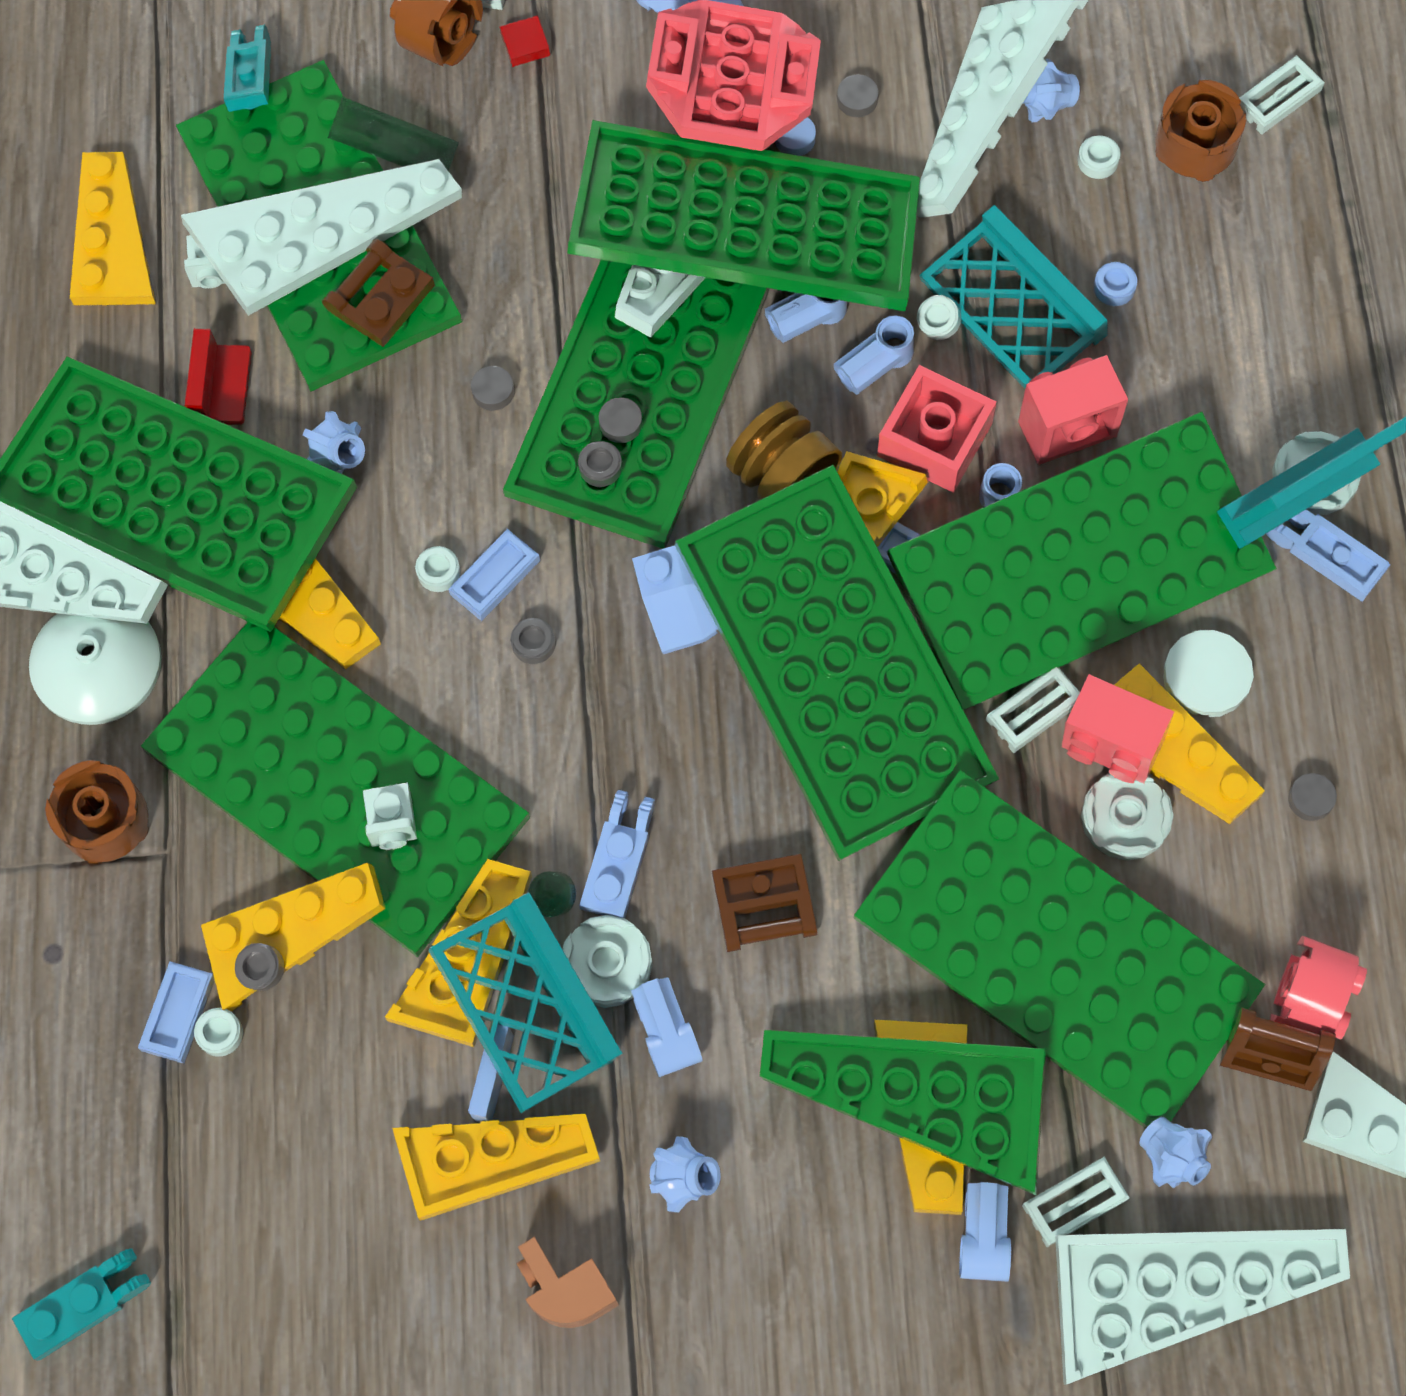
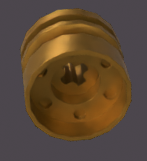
(780, 450)

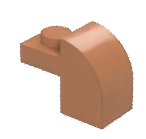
(568, 1300)

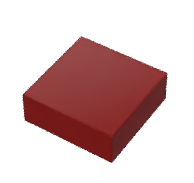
(524, 41)

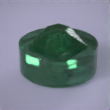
(553, 893)

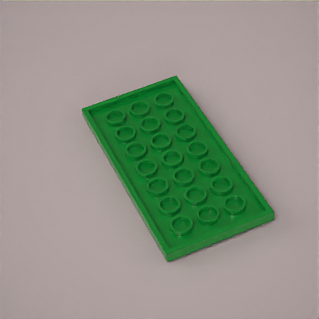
(289, 149)
(746, 216)
(672, 377)
(172, 492)
(1077, 561)
(834, 660)
(289, 757)
(1059, 952)

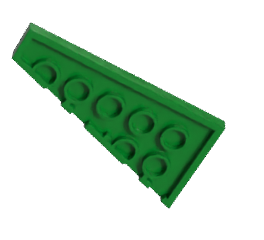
(944, 1096)

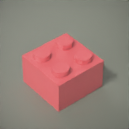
(1072, 409)
(936, 428)
(1116, 730)

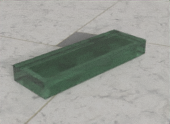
(389, 136)

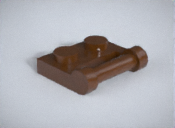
(388, 301)
(760, 888)
(1277, 1051)

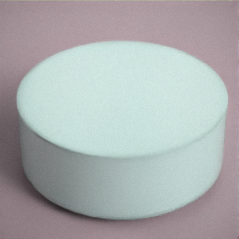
(1098, 157)
(939, 317)
(437, 568)
(218, 1032)

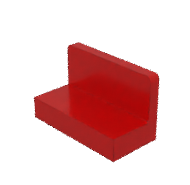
(218, 378)

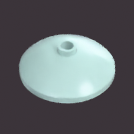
(99, 685)

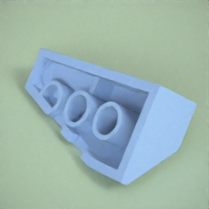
(672, 601)

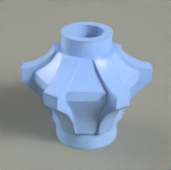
(1051, 93)
(335, 444)
(1176, 1152)
(683, 1174)

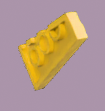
(108, 242)
(879, 491)
(329, 619)
(1193, 757)
(292, 924)
(427, 1000)
(473, 1162)
(932, 1179)

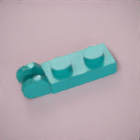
(247, 70)
(78, 1306)

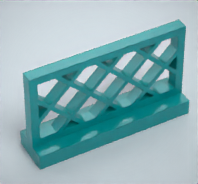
(1039, 274)
(1305, 484)
(563, 991)

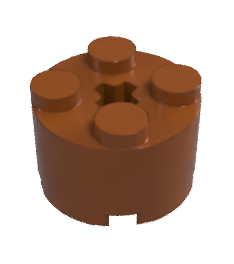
(436, 28)
(1200, 129)
(73, 815)

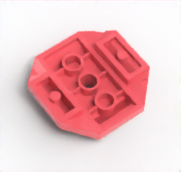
(732, 73)

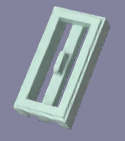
(1256, 114)
(1006, 731)
(1041, 1221)

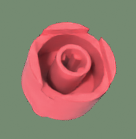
(1318, 988)

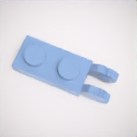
(1332, 553)
(617, 860)

